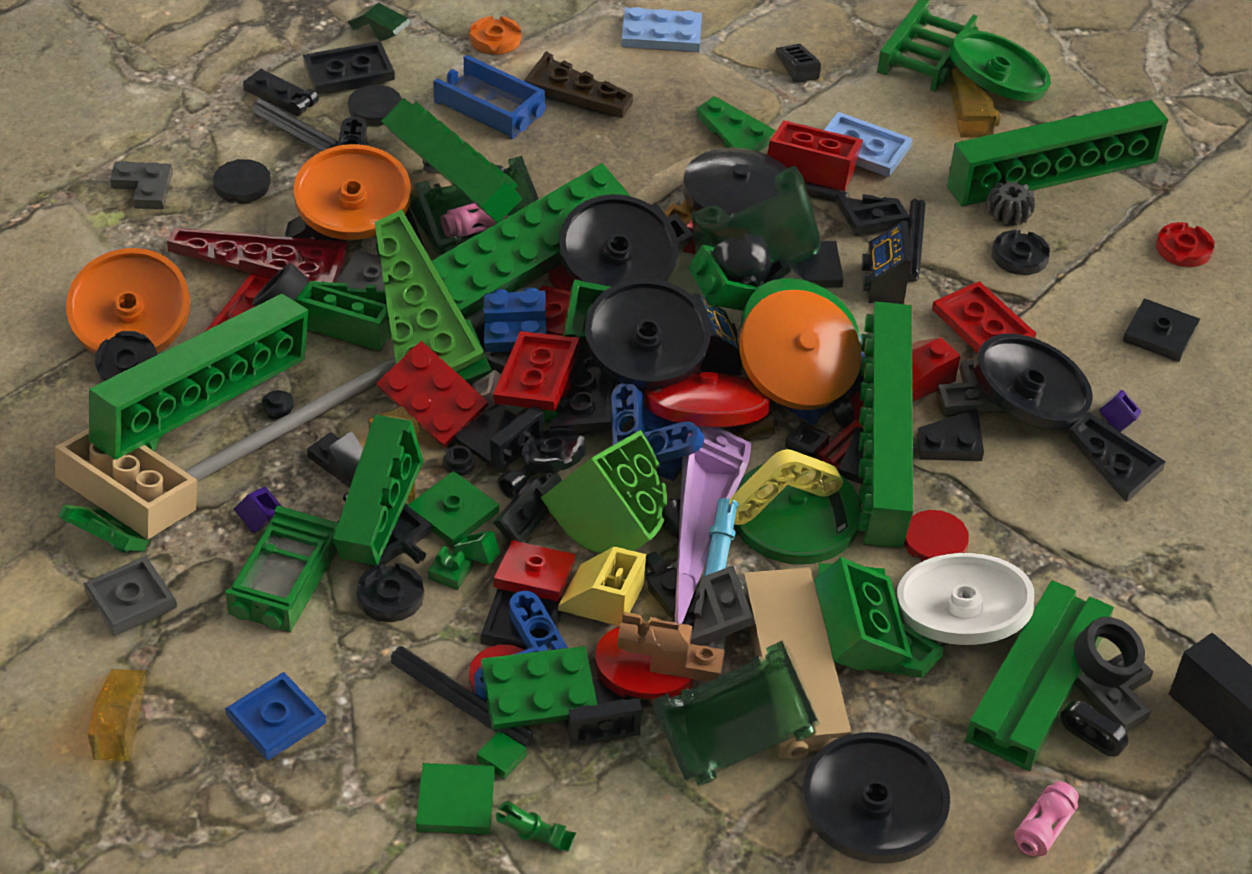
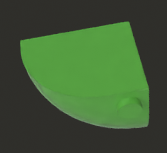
(612, 498)

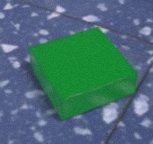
(502, 753)

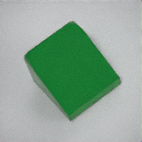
(479, 547)

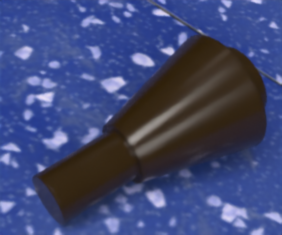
(758, 429)

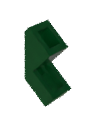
(381, 19)

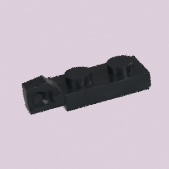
(526, 508)
(662, 586)

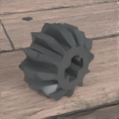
(1011, 202)

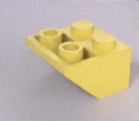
(606, 586)

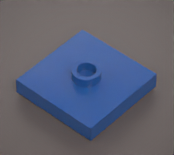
(275, 716)

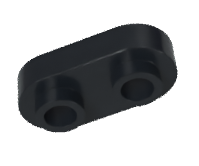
(1094, 728)

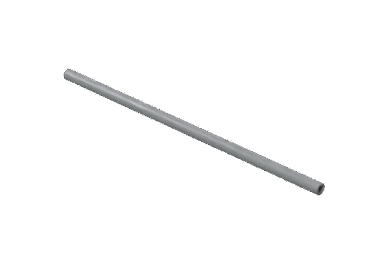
(302, 415)

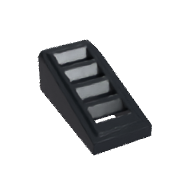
(799, 62)

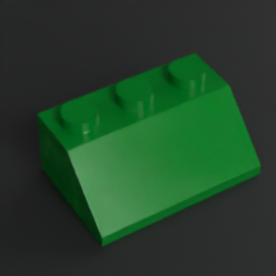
(861, 616)

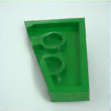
(734, 125)

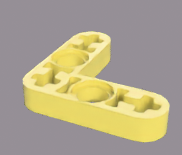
(776, 473)

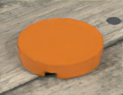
(495, 35)

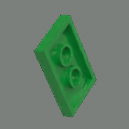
(536, 686)

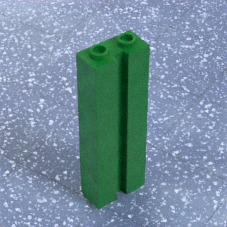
(1035, 678)

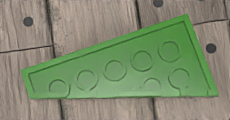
(419, 300)

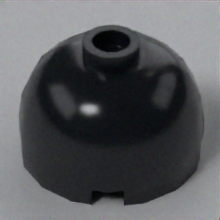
(744, 260)

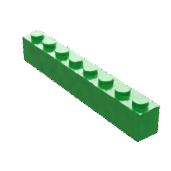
(453, 159)

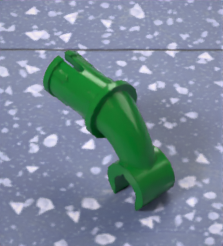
(532, 827)

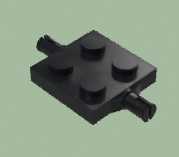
(406, 533)

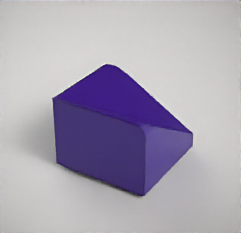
(1120, 410)
(257, 509)

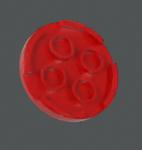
(630, 672)

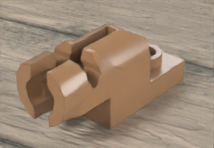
(669, 648)

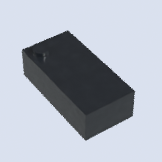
(1217, 691)

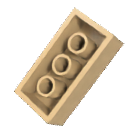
(135, 489)

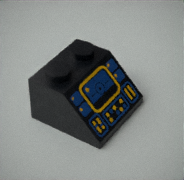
(887, 265)
(723, 349)

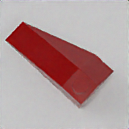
(932, 364)

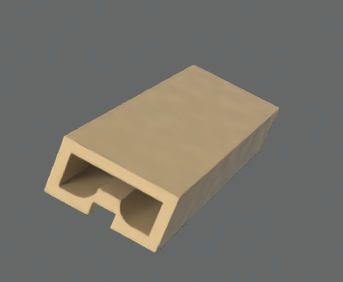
(789, 611)

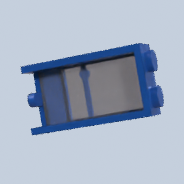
(491, 97)

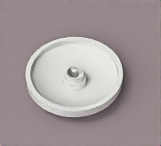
(965, 598)

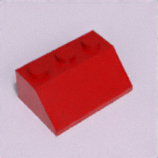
(817, 154)

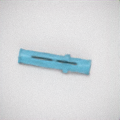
(721, 535)

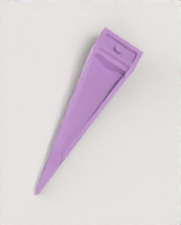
(706, 477)

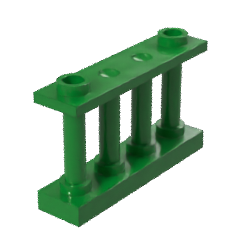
(911, 29)

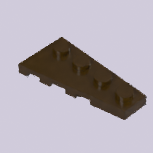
(579, 88)

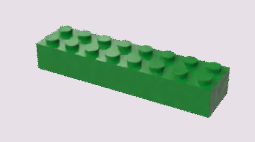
(1058, 151)
(520, 245)
(196, 376)
(887, 425)

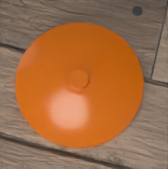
(350, 189)
(128, 293)
(800, 349)

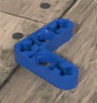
(673, 448)
(539, 619)

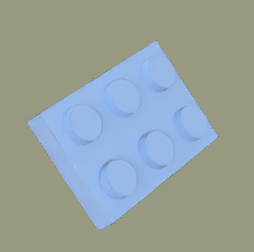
(661, 29)
(880, 148)

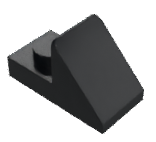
(337, 455)

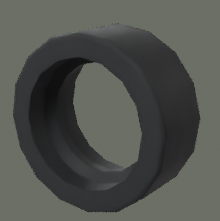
(287, 281)
(1126, 641)

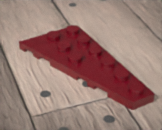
(262, 254)

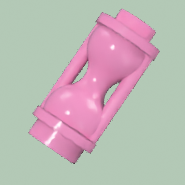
(460, 221)
(1056, 806)

